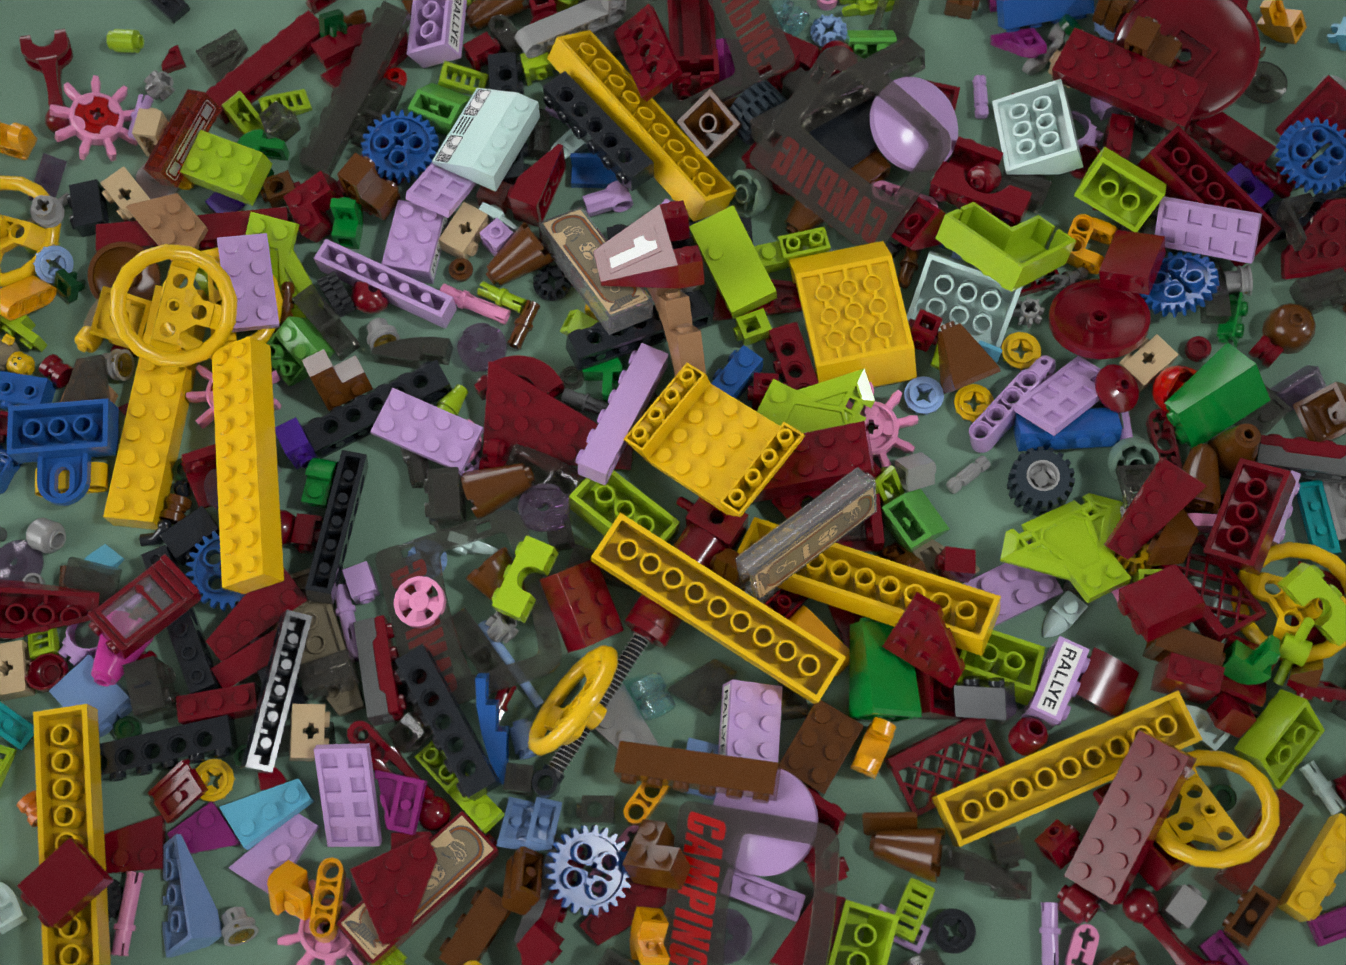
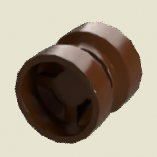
(176, 507)

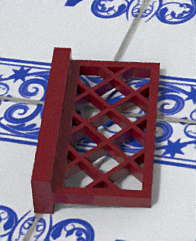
(1210, 625)
(935, 743)

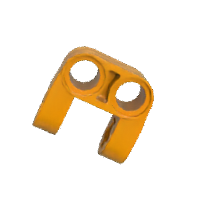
(16, 140)
(1094, 229)
(873, 747)

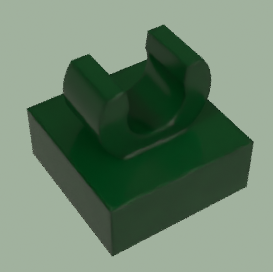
(331, 23)
(67, 285)

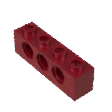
(790, 338)

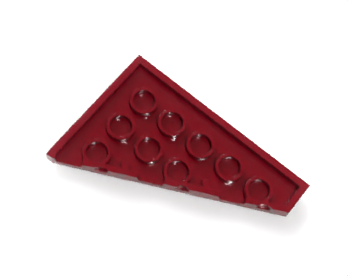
(532, 418)

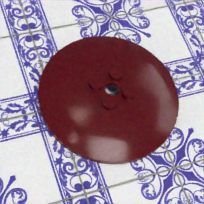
(1218, 38)

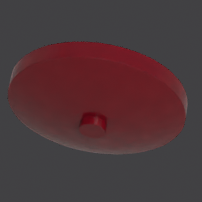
(1098, 320)

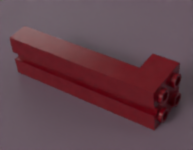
(694, 45)

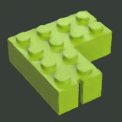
(1004, 252)

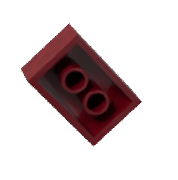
(581, 605)

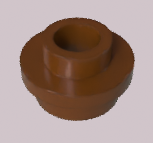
(461, 275)

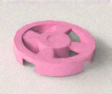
(419, 602)

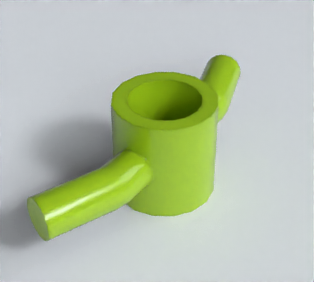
(1294, 650)

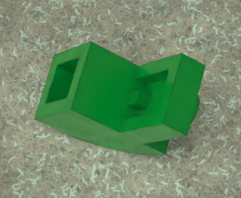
(271, 148)
(347, 223)
(608, 373)
(319, 482)
(1251, 665)

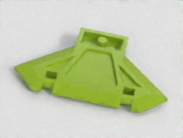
(283, 258)
(818, 405)
(1071, 546)

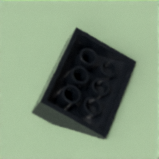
(848, 135)

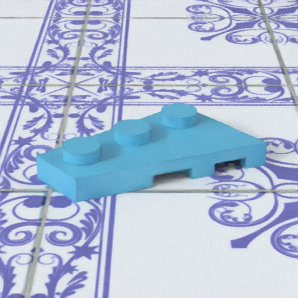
(266, 811)

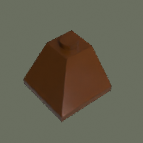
(710, 125)

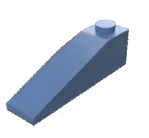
(191, 911)

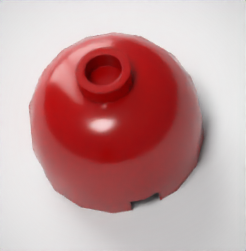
(1169, 382)

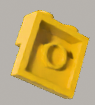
(137, 312)

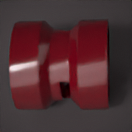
(1266, 351)
(54, 368)

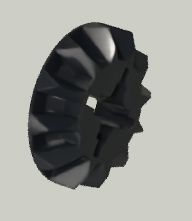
(544, 290)
(966, 929)

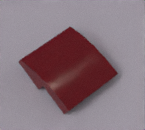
(1106, 683)

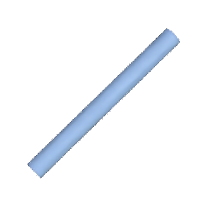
(527, 687)

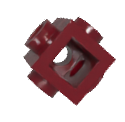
(924, 329)
(761, 383)
(1058, 843)

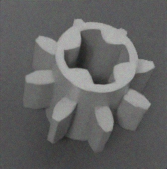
(159, 85)
(1025, 306)
(501, 627)

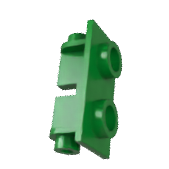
(1233, 328)

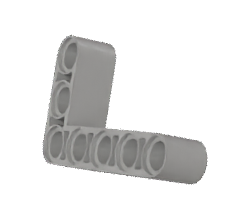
(588, 15)

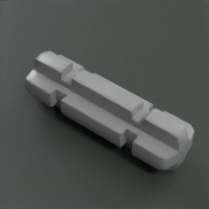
(968, 474)

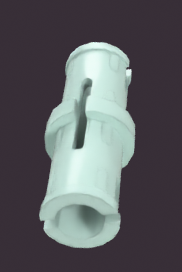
(1322, 787)

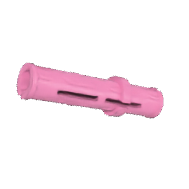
(464, 299)
(126, 918)

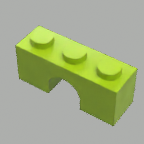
(530, 558)
(1306, 584)

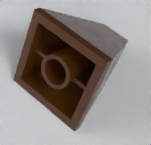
(961, 358)

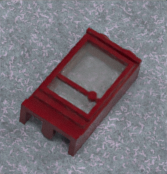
(144, 607)

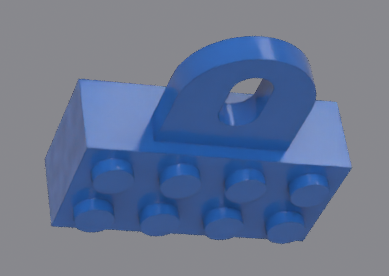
(62, 439)

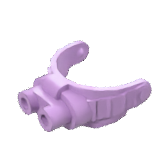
(1091, 133)
(71, 648)

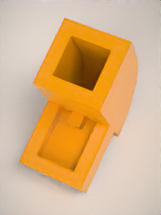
(1281, 23)
(289, 890)
(648, 935)

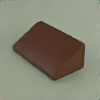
(1308, 674)
(888, 820)

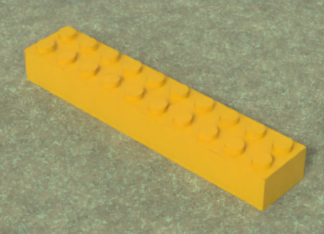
(676, 159)
(151, 433)
(247, 466)
(885, 589)
(718, 608)
(1059, 770)
(72, 808)

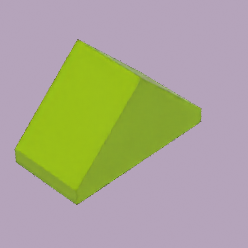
(242, 113)
(888, 485)

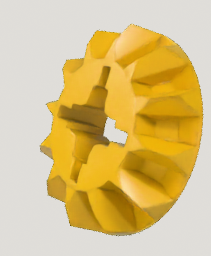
(1028, 344)
(965, 395)
(217, 768)

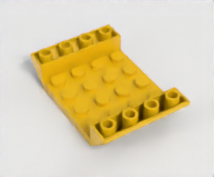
(855, 314)
(712, 442)

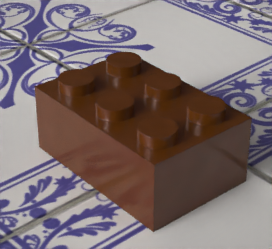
(821, 746)

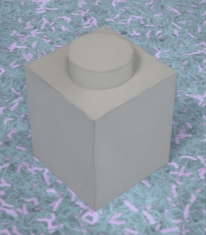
(915, 471)
(1183, 906)

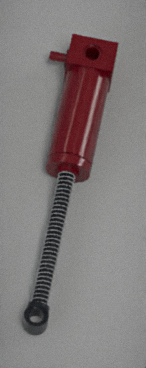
(652, 622)

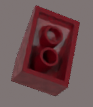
(537, 187)

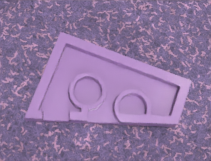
(281, 845)

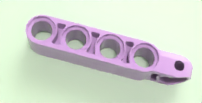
(1003, 409)

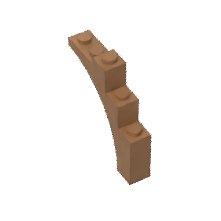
(682, 337)

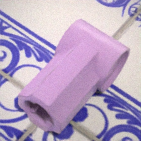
(614, 197)

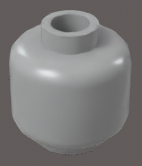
(45, 535)

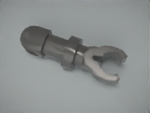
(1067, 278)

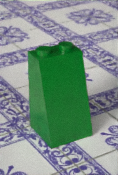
(1216, 397)
(878, 679)

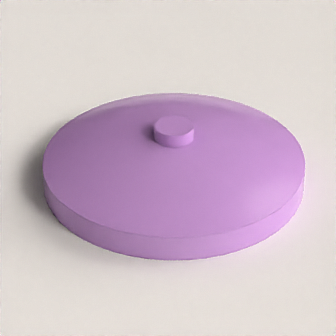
(897, 137)
(769, 855)

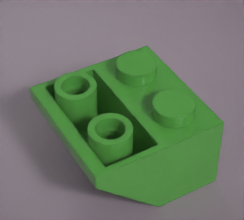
(868, 42)
(438, 106)
(293, 343)
(913, 520)

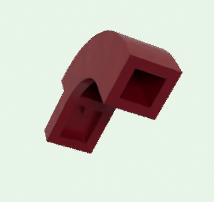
(530, 370)

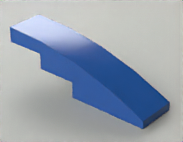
(494, 736)

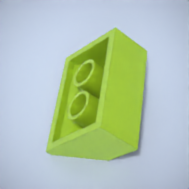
(1120, 189)
(1281, 737)
(863, 936)

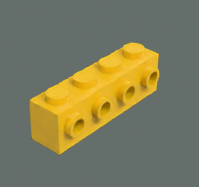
(1317, 872)

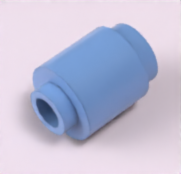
(519, 736)

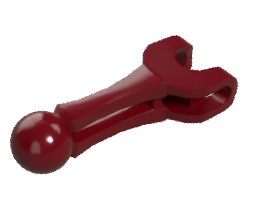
(50, 61)
(435, 810)
(1142, 908)

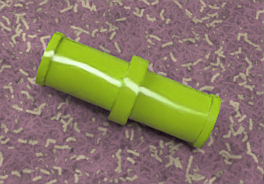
(501, 297)

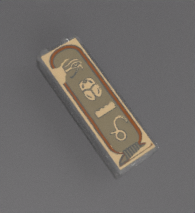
(571, 243)
(807, 533)

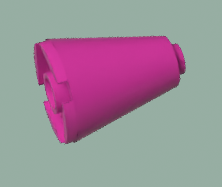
(109, 667)

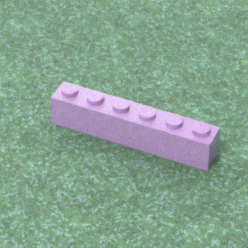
(394, 286)
(622, 413)

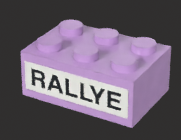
(436, 31)
(414, 241)
(1057, 682)
(750, 720)

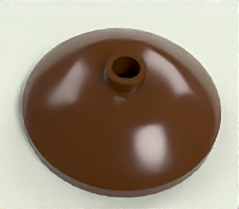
(108, 263)

